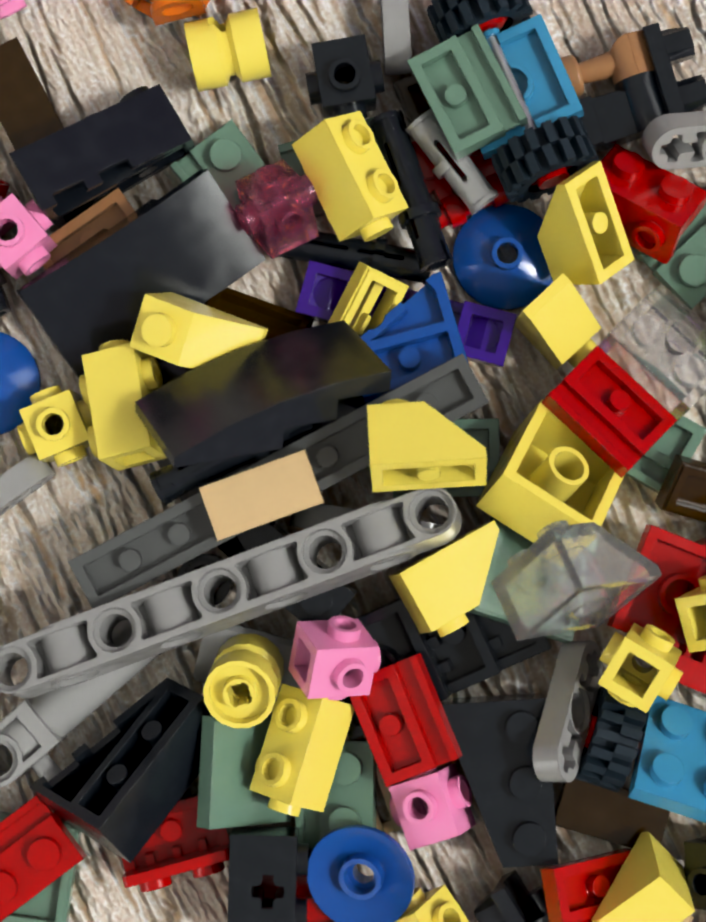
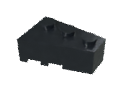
(103, 153)
(498, 764)
(134, 773)

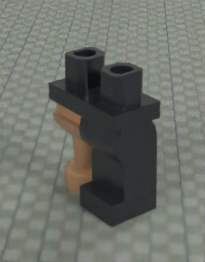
(643, 84)

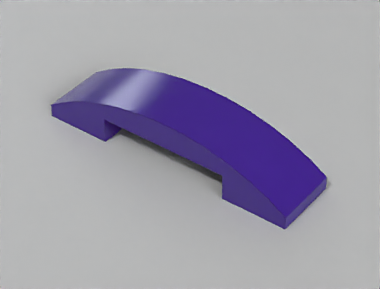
(482, 329)

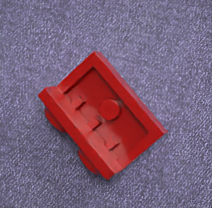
(651, 202)
(178, 848)

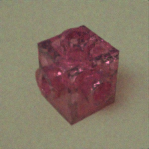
(277, 208)

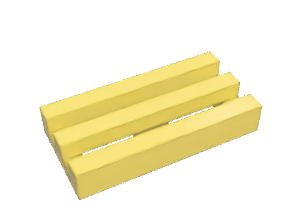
(362, 295)

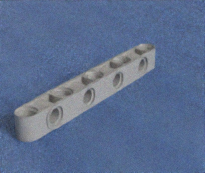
(264, 581)

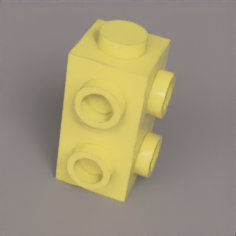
(350, 177)
(111, 386)
(301, 751)

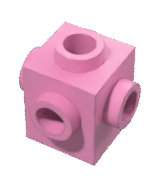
(31, 245)
(334, 658)
(432, 806)

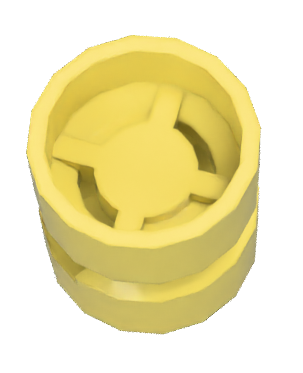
(227, 49)
(244, 681)

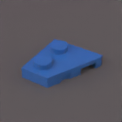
(416, 335)

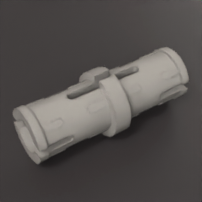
(476, 190)

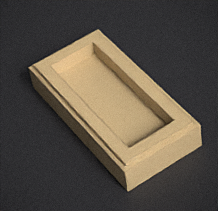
(261, 495)

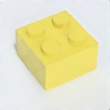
(548, 478)

